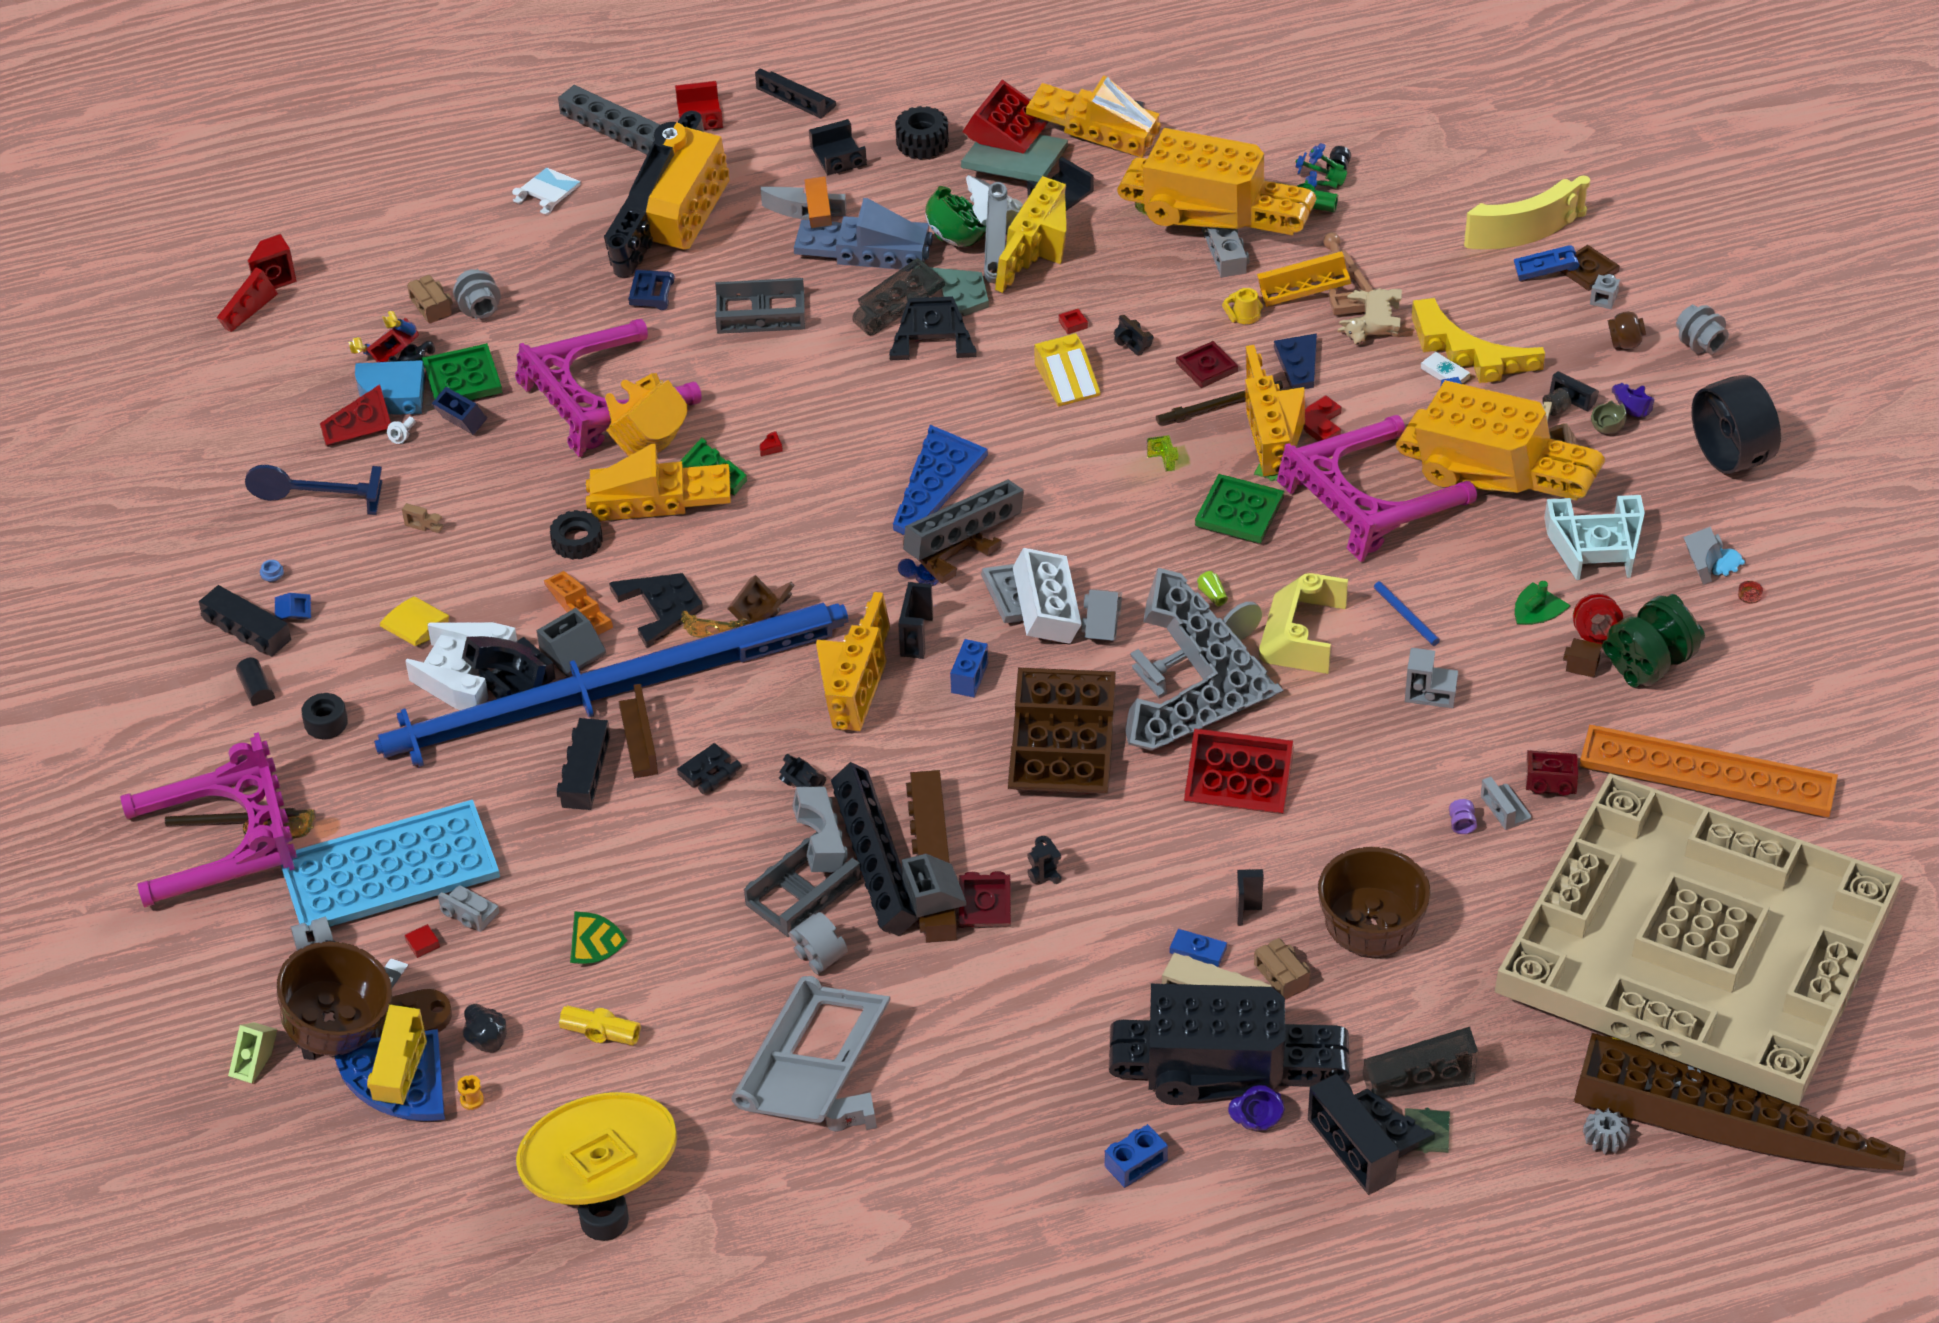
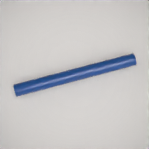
(1406, 613)

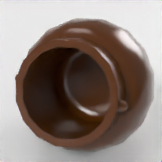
(1626, 330)

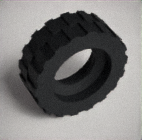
(576, 521)

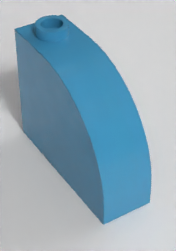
(400, 383)

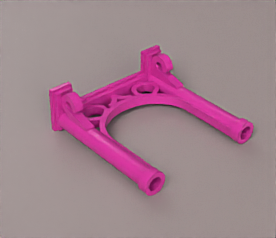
(589, 422)
(1367, 527)
(262, 845)

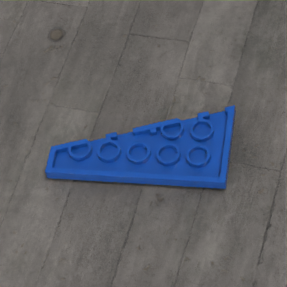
(937, 474)

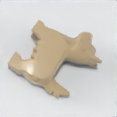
(1377, 315)

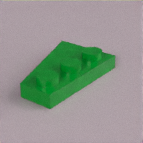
(704, 455)

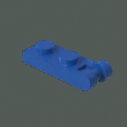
(1546, 262)

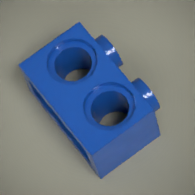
(969, 668)
(1130, 1160)

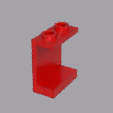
(703, 99)

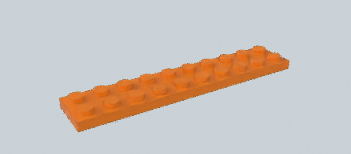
(1709, 770)

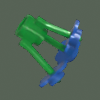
(1335, 174)

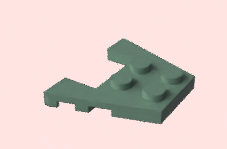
(966, 288)

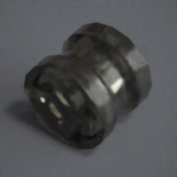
(1560, 401)

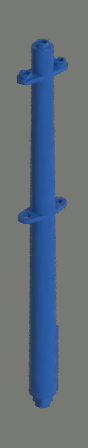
(718, 649)

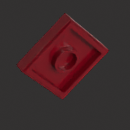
(1207, 364)

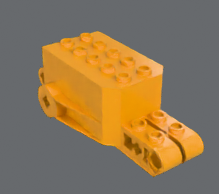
(1212, 184)
(1495, 445)

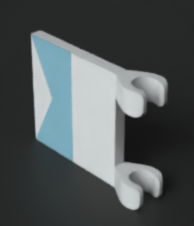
(547, 186)

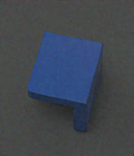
(293, 606)

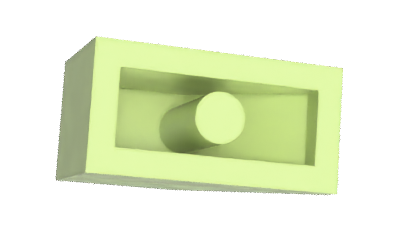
(252, 1051)

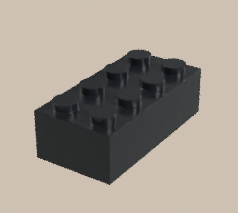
(1353, 1134)

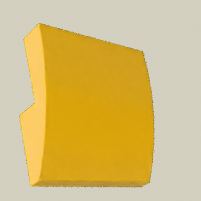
(411, 620)

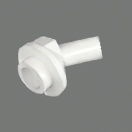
(398, 431)

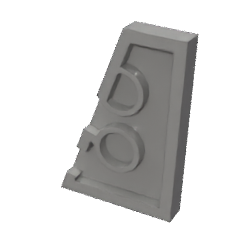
(1003, 590)

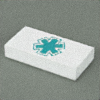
(1444, 368)

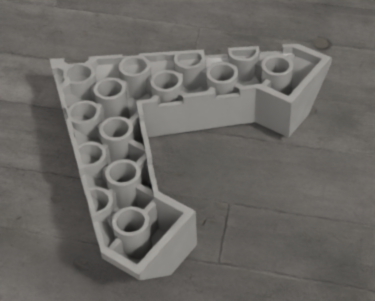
(1229, 673)

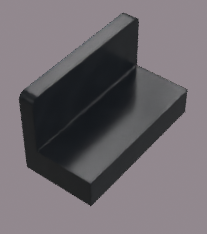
(1249, 891)

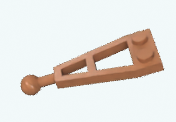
(1339, 302)

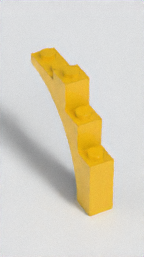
(1488, 359)

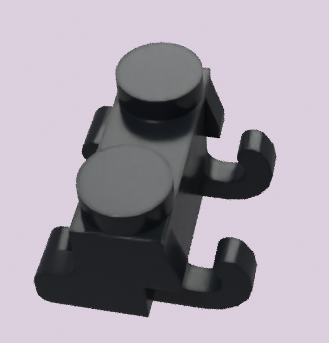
(800, 773)
(1044, 861)

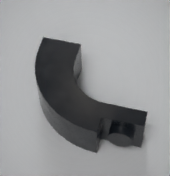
(505, 655)

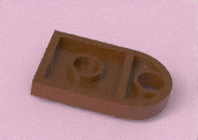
(426, 1001)

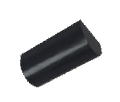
(1579, 393)
(254, 681)

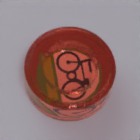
(1750, 592)

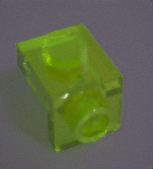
(1163, 447)

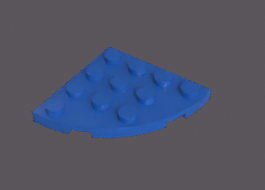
(425, 1094)

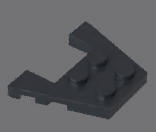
(931, 320)
(665, 597)

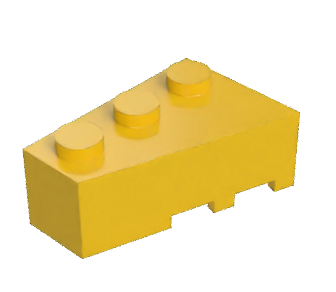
(397, 1055)

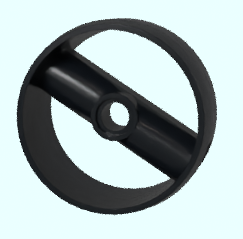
(1736, 424)

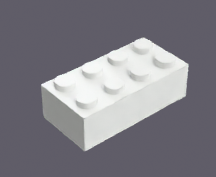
(1046, 595)

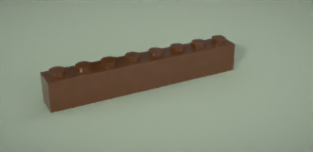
(932, 840)

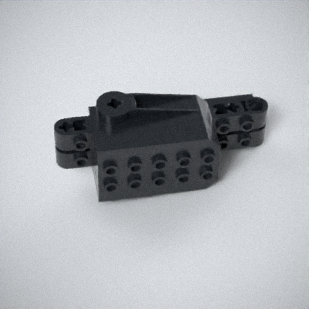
(1223, 1042)

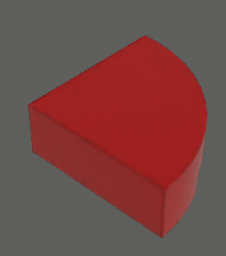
(771, 444)

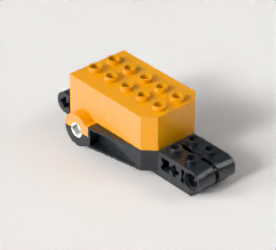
(670, 194)

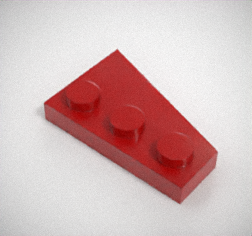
(247, 300)
(359, 418)

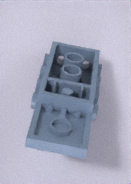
(873, 233)

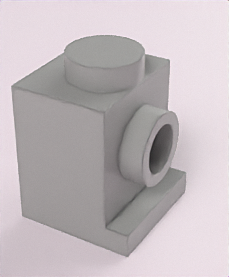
(1605, 285)

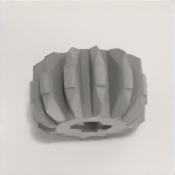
(1606, 1131)

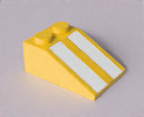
(1066, 369)

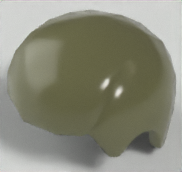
(1609, 417)

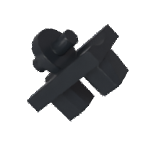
(1131, 335)

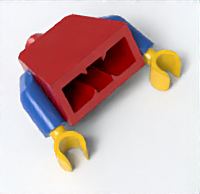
(391, 342)

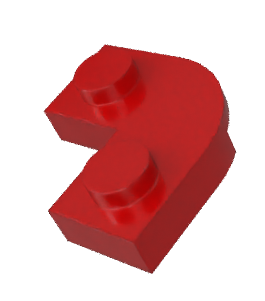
(1318, 419)

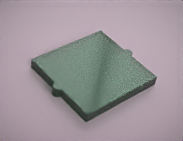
(1435, 1121)

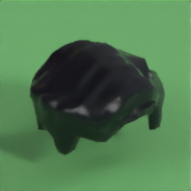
(484, 1028)

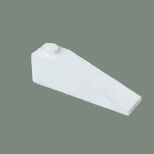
(979, 196)

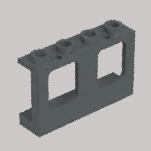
(761, 317)
(810, 898)

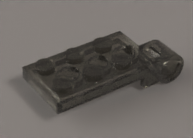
(874, 320)

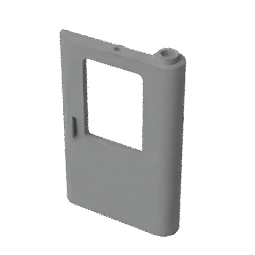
(799, 1084)

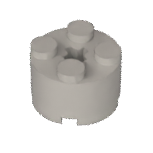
(818, 942)

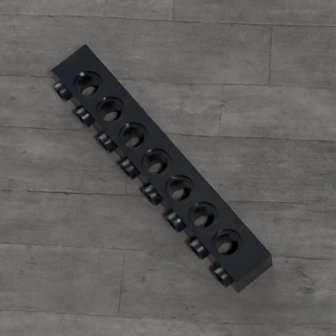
(874, 848)

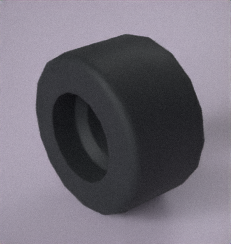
(326, 726)
(604, 1227)

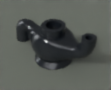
(414, 352)

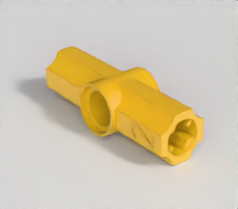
(599, 1025)

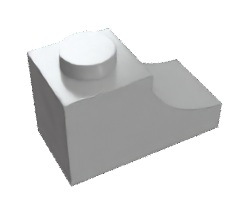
(1704, 551)

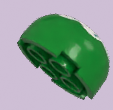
(953, 218)

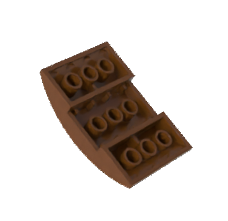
(1062, 730)

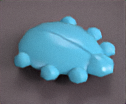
(1729, 562)

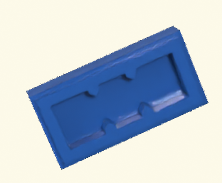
(1198, 947)

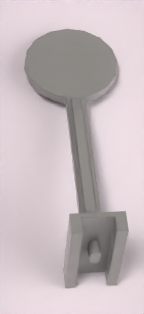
(1241, 621)

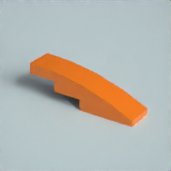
(573, 595)

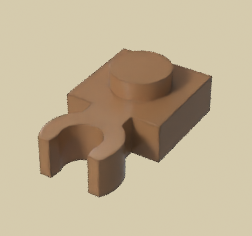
(418, 518)

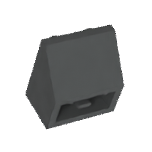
(570, 639)
(931, 885)

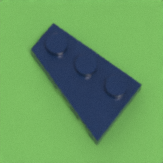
(1298, 359)

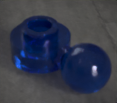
(908, 568)

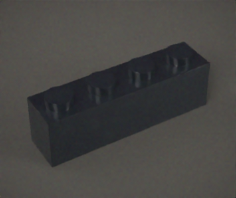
(244, 620)
(584, 764)

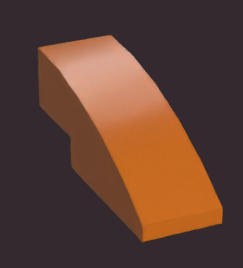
(818, 202)

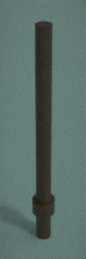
(1180, 413)
(220, 818)

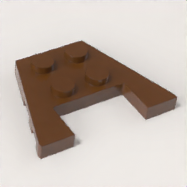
(944, 571)

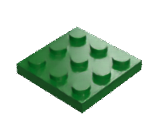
(465, 371)
(1239, 508)

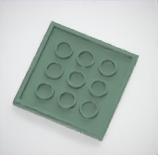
(1030, 166)

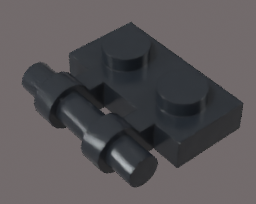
(704, 765)

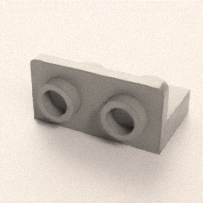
(468, 908)

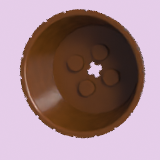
(1373, 885)
(333, 980)

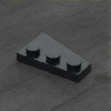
(1396, 1126)

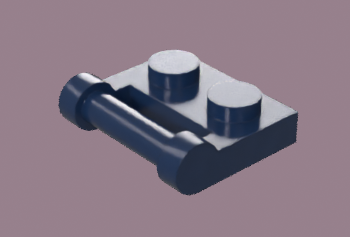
(644, 287)

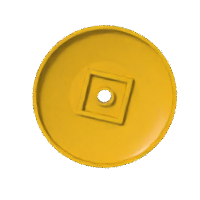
(624, 1129)

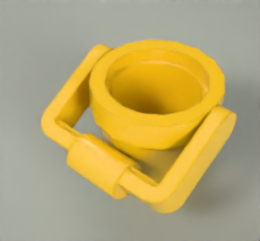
(1246, 306)

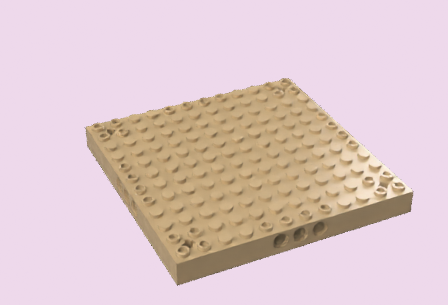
(1700, 937)

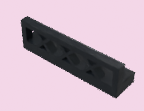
(793, 93)

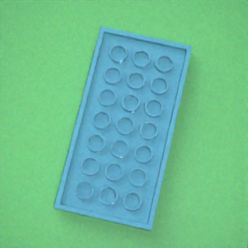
(391, 865)

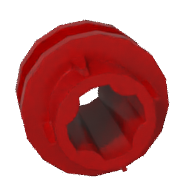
(1588, 608)

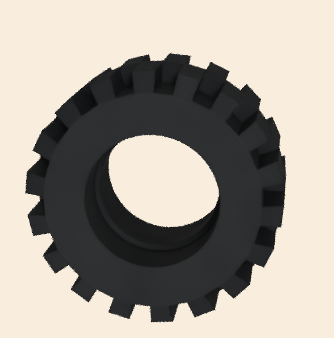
(922, 132)

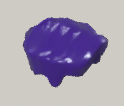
(1635, 401)
(1257, 1108)

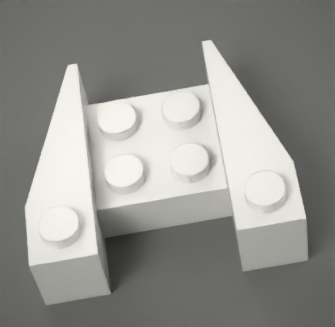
(446, 672)

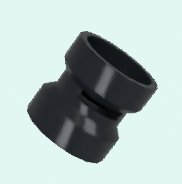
(1340, 155)

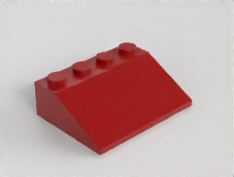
(1004, 122)
(1239, 771)

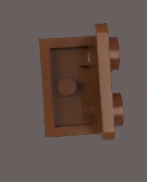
(758, 602)

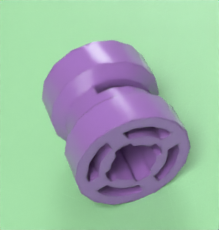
(1462, 816)

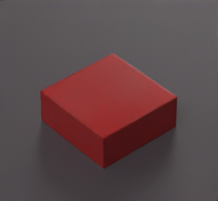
(1073, 321)
(422, 941)

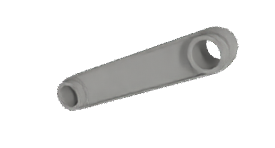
(995, 229)

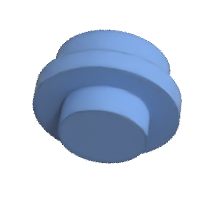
(271, 570)

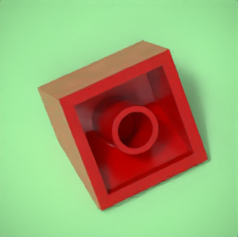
(275, 260)

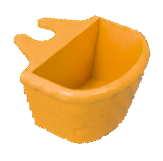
(647, 417)

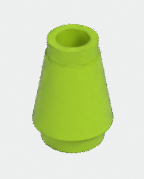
(1212, 587)

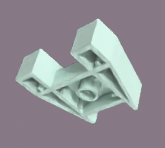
(1595, 537)

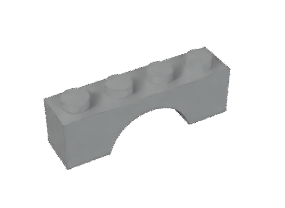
(814, 809)

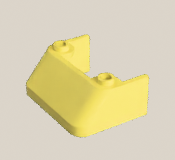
(1288, 642)

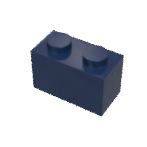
(459, 410)

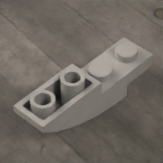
(793, 202)

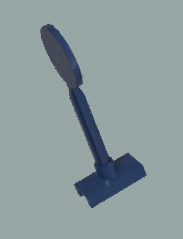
(274, 484)

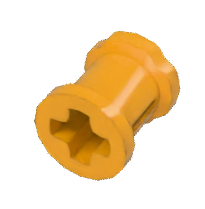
(471, 1096)

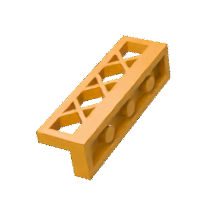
(1302, 276)

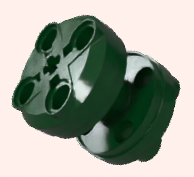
(1653, 640)

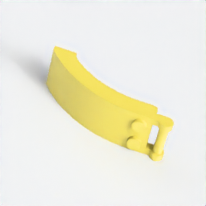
(1528, 219)

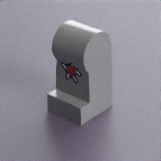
(851, 1112)

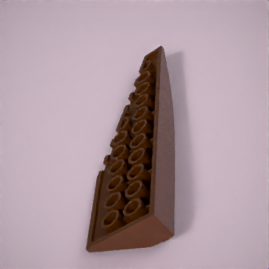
(1718, 1108)

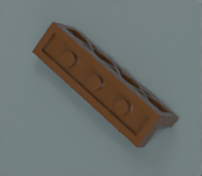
(638, 735)

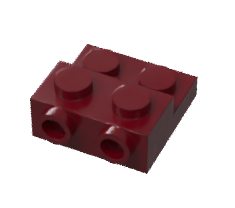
(1552, 772)
(986, 900)

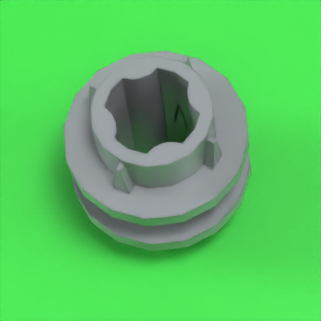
(476, 293)
(1702, 329)

